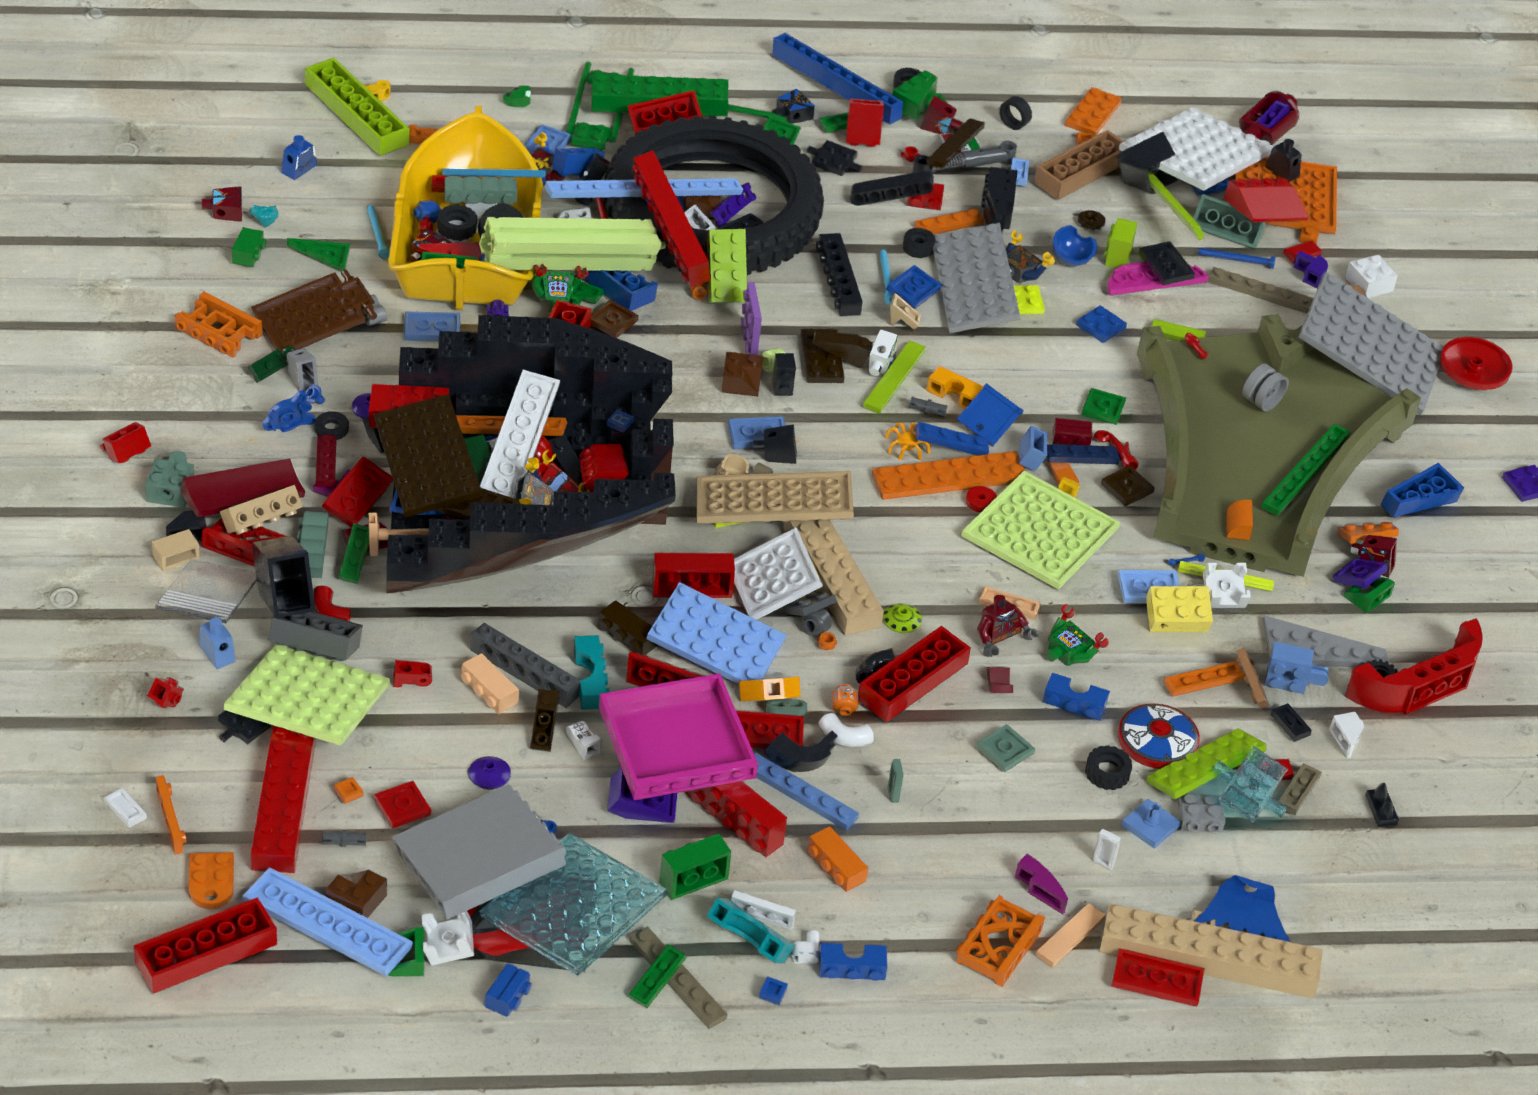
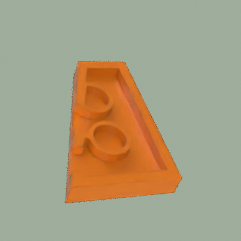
(1351, 532)

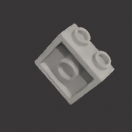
(1201, 813)

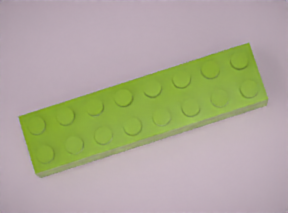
(357, 106)

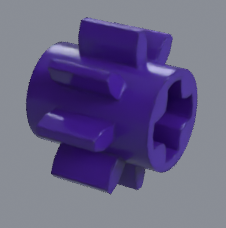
(498, 308)

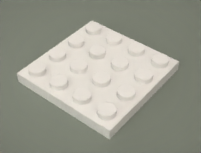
(775, 574)

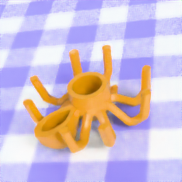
(906, 440)

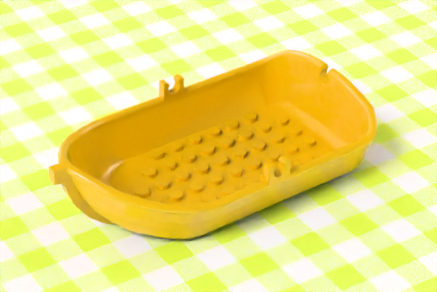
(465, 143)

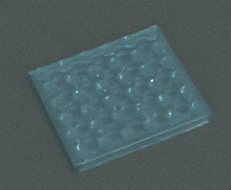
(576, 908)

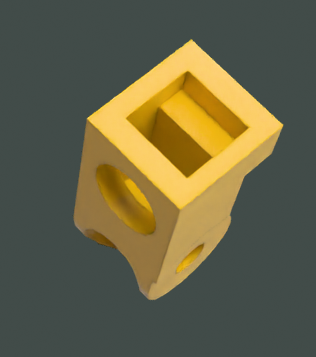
(380, 89)

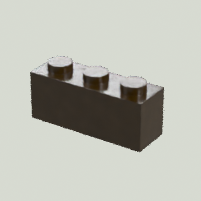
(626, 627)

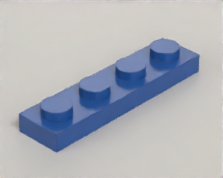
(952, 439)

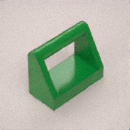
(1369, 601)
(416, 966)

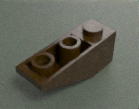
(545, 720)

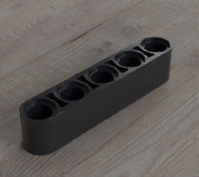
(892, 188)

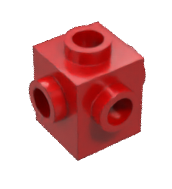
(165, 692)

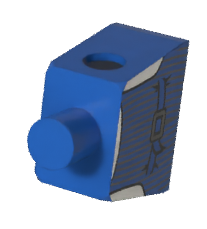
(298, 158)

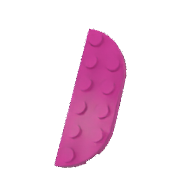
(1139, 277)

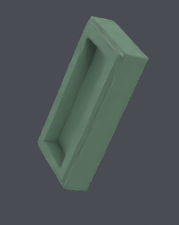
(895, 780)

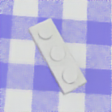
(765, 910)

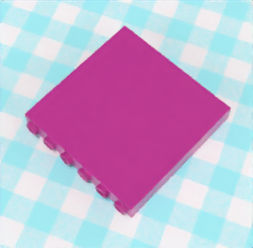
(677, 736)

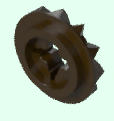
(1086, 217)

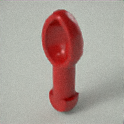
(1194, 342)

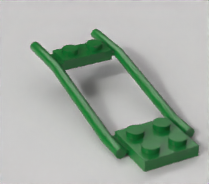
(775, 122)
(586, 134)

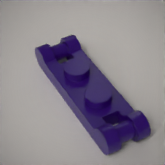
(732, 205)

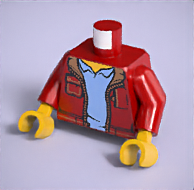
(555, 477)

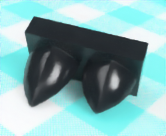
(1382, 806)

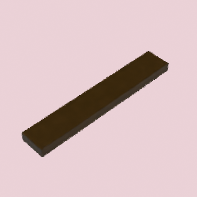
(955, 143)

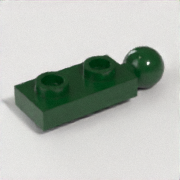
(270, 363)

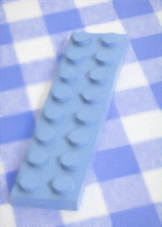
(329, 922)

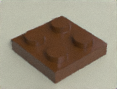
(613, 318)

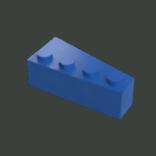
(624, 287)

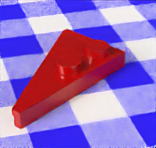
(463, 249)

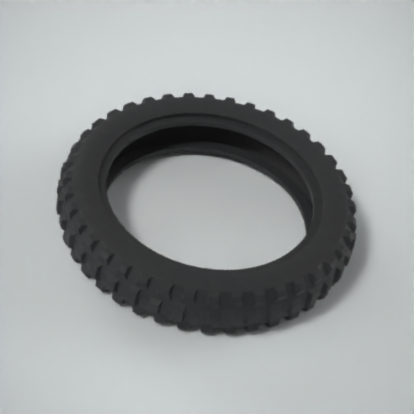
(736, 144)

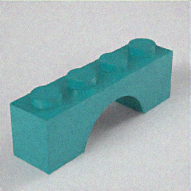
(588, 655)
(744, 924)

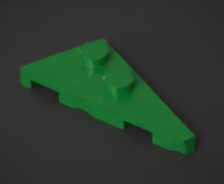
(330, 253)

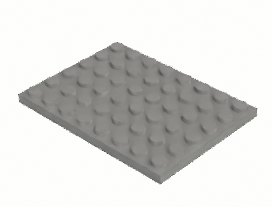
(1371, 341)

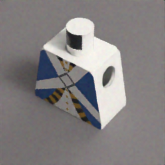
(880, 360)

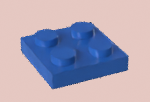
(1101, 324)

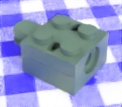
(166, 480)

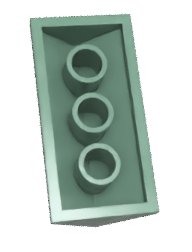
(1227, 222)

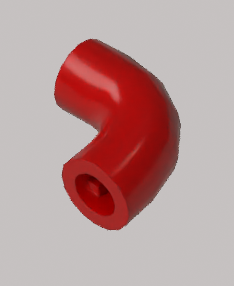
(323, 604)

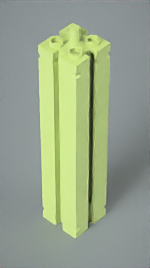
(571, 243)

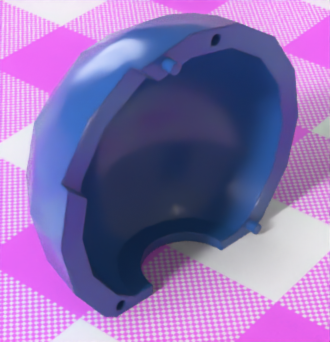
(1073, 248)

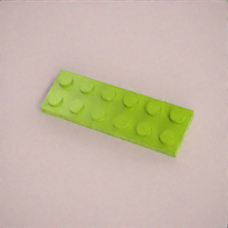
(1197, 767)

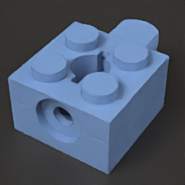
(1292, 669)

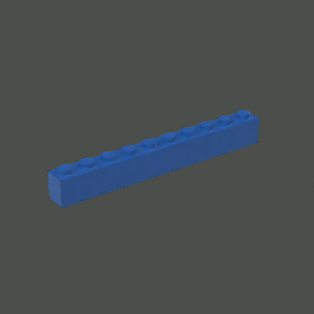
(834, 75)

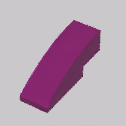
(1041, 883)

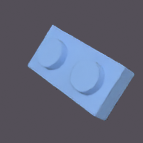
(1022, 167)

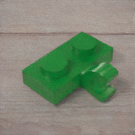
(587, 293)

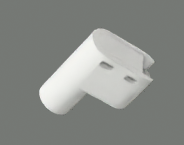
(807, 951)

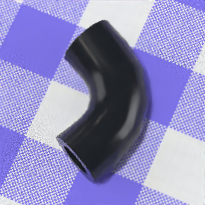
(873, 663)

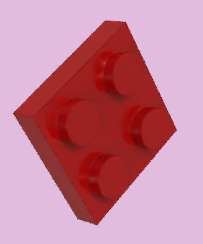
(402, 804)

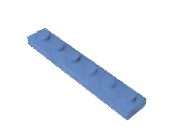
(805, 793)

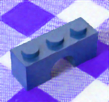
(1087, 704)
(836, 964)

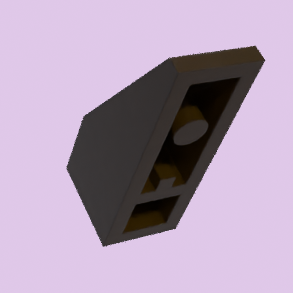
(845, 346)

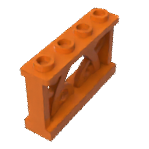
(1003, 966)

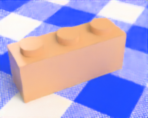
(489, 683)

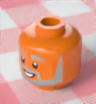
(845, 699)

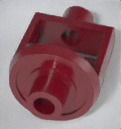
(1250, 126)

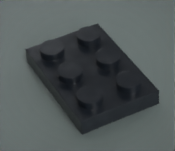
(1166, 263)

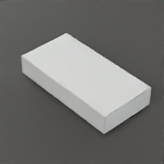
(125, 807)
(1106, 849)

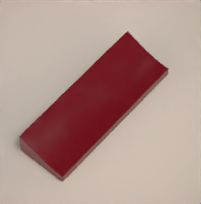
(223, 489)

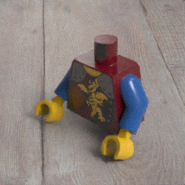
(544, 159)

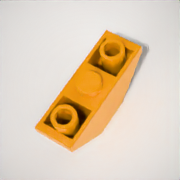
(769, 689)

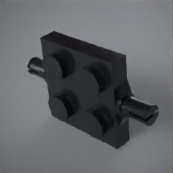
(834, 158)
(241, 727)

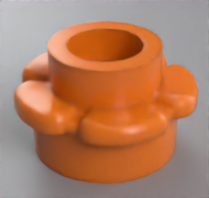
(699, 295)
(827, 641)

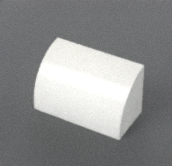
(698, 219)

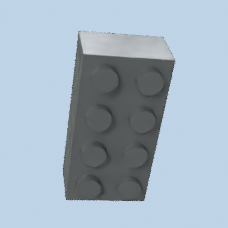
(317, 634)

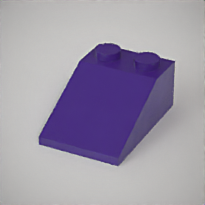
(649, 809)

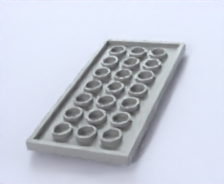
(975, 278)

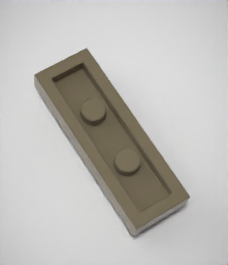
(1300, 788)

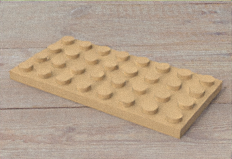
(774, 497)

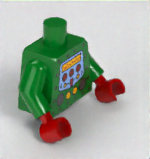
(556, 285)
(1070, 643)

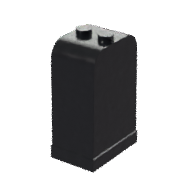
(284, 576)

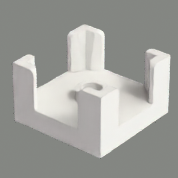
(1227, 586)
(448, 939)

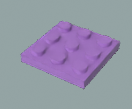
(752, 319)

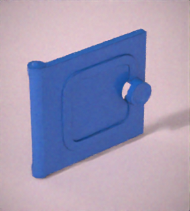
(990, 411)

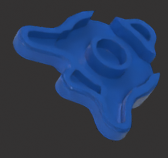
(289, 414)

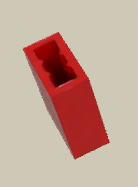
(864, 122)

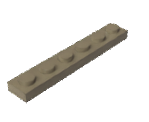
(1260, 290)
(682, 981)

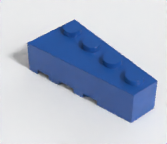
(1423, 491)

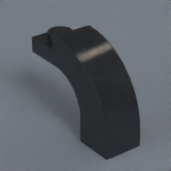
(593, 170)
(800, 758)

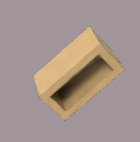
(175, 549)

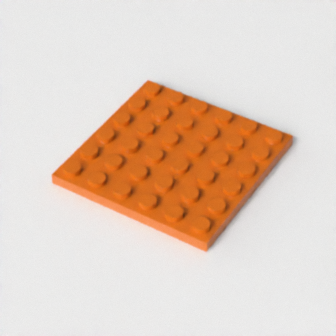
(1315, 189)

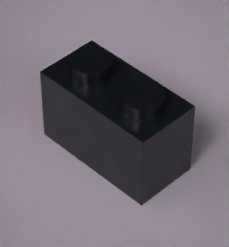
(783, 374)

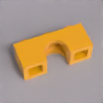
(945, 381)

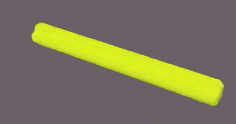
(1249, 581)

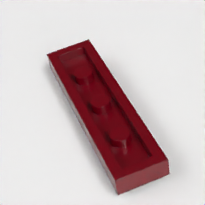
(326, 461)

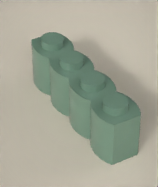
(477, 190)
(313, 539)

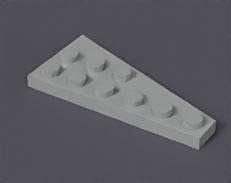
(1328, 648)

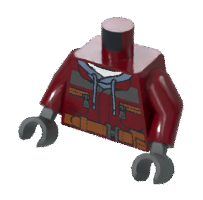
(1002, 622)

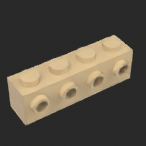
(260, 509)

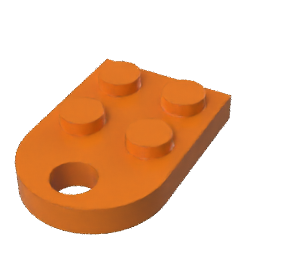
(212, 876)

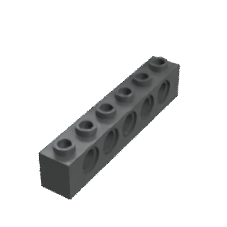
(524, 664)

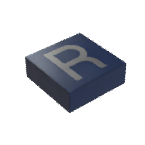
(620, 421)

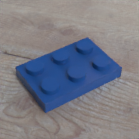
(914, 286)

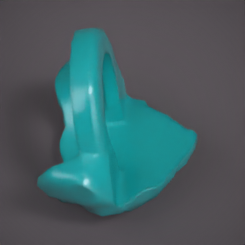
(264, 214)

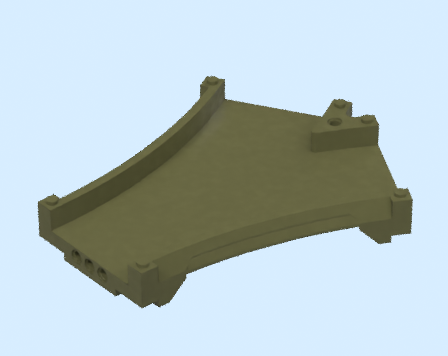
(1234, 451)

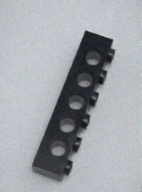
(839, 274)

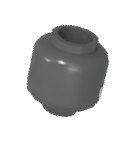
(817, 622)

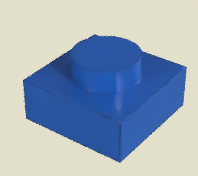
(773, 990)

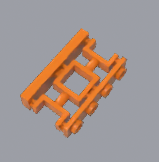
(223, 313)

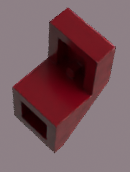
(999, 679)

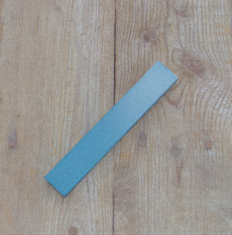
(493, 172)

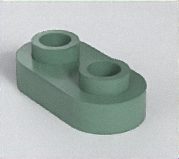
(787, 707)

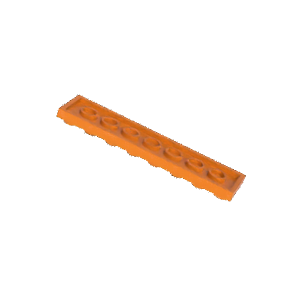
(947, 475)

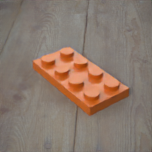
(1093, 111)

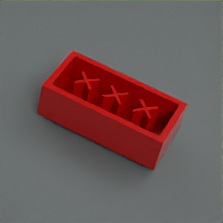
(704, 572)

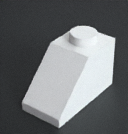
(1347, 731)

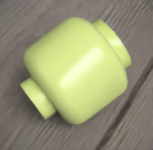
(768, 358)

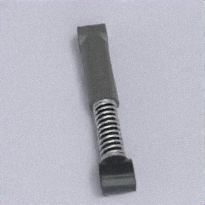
(971, 158)

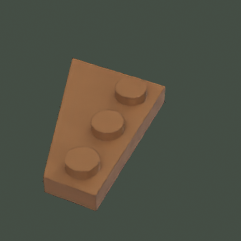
(1246, 662)

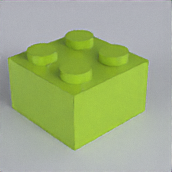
(1120, 243)

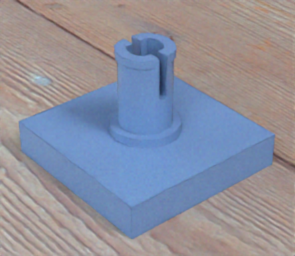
(1151, 823)

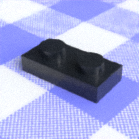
(1291, 722)

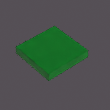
(1103, 406)

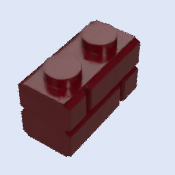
(1071, 432)

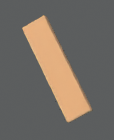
(1070, 935)

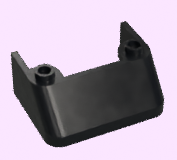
(1145, 159)

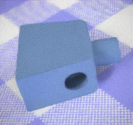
(213, 637)

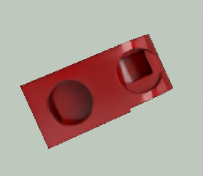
(412, 673)

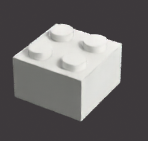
(1372, 275)

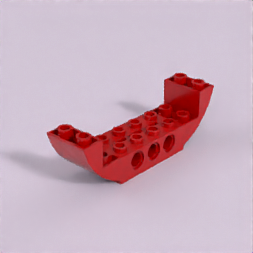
(1421, 683)

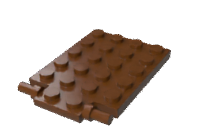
(315, 311)

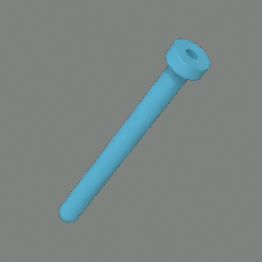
(383, 251)
(886, 275)

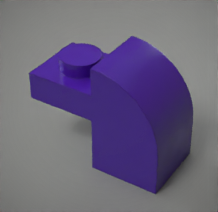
(1312, 267)

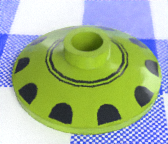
(902, 618)

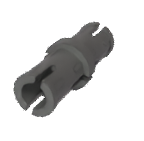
(928, 406)
(344, 838)

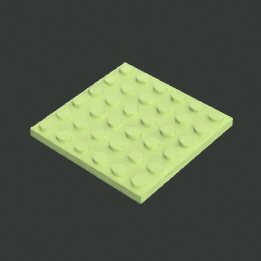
(1041, 529)
(307, 694)

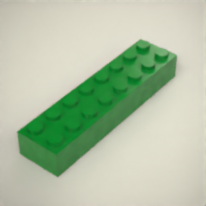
(617, 92)

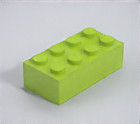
(726, 265)

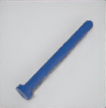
(1238, 257)

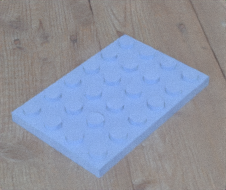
(715, 636)

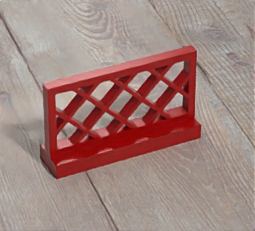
(230, 545)

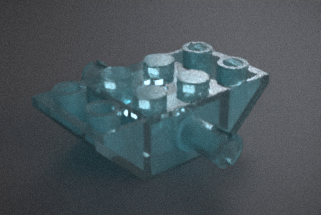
(1252, 785)

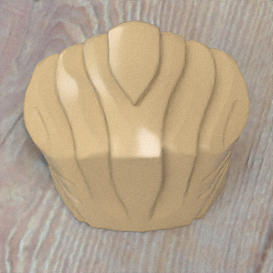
(732, 465)

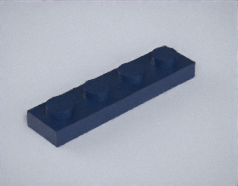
(1082, 454)

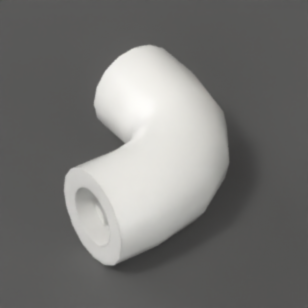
(847, 736)

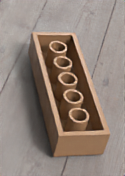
(1079, 165)

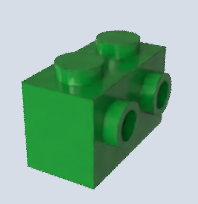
(248, 247)

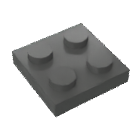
(810, 603)

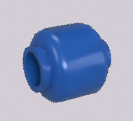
(426, 208)

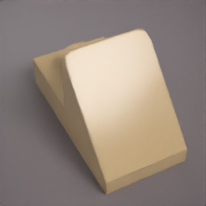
(902, 310)

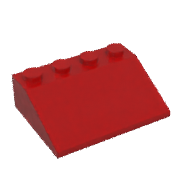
(1265, 200)

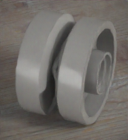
(1265, 387)

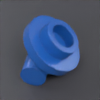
(314, 394)

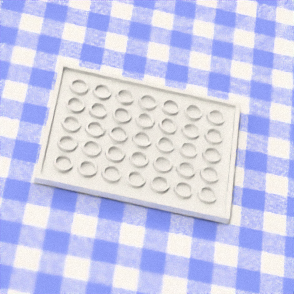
(1204, 148)

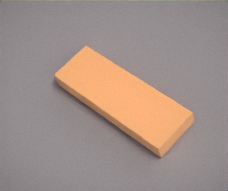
(1027, 606)

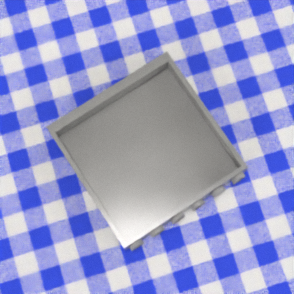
(479, 851)

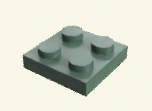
(1005, 748)

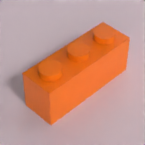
(837, 859)

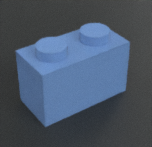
(1033, 448)

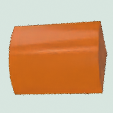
(1239, 520)

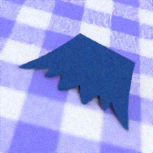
(1245, 909)

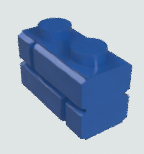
(507, 990)

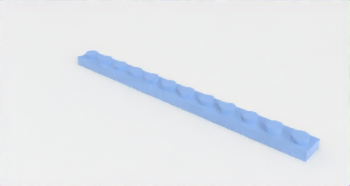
(628, 188)

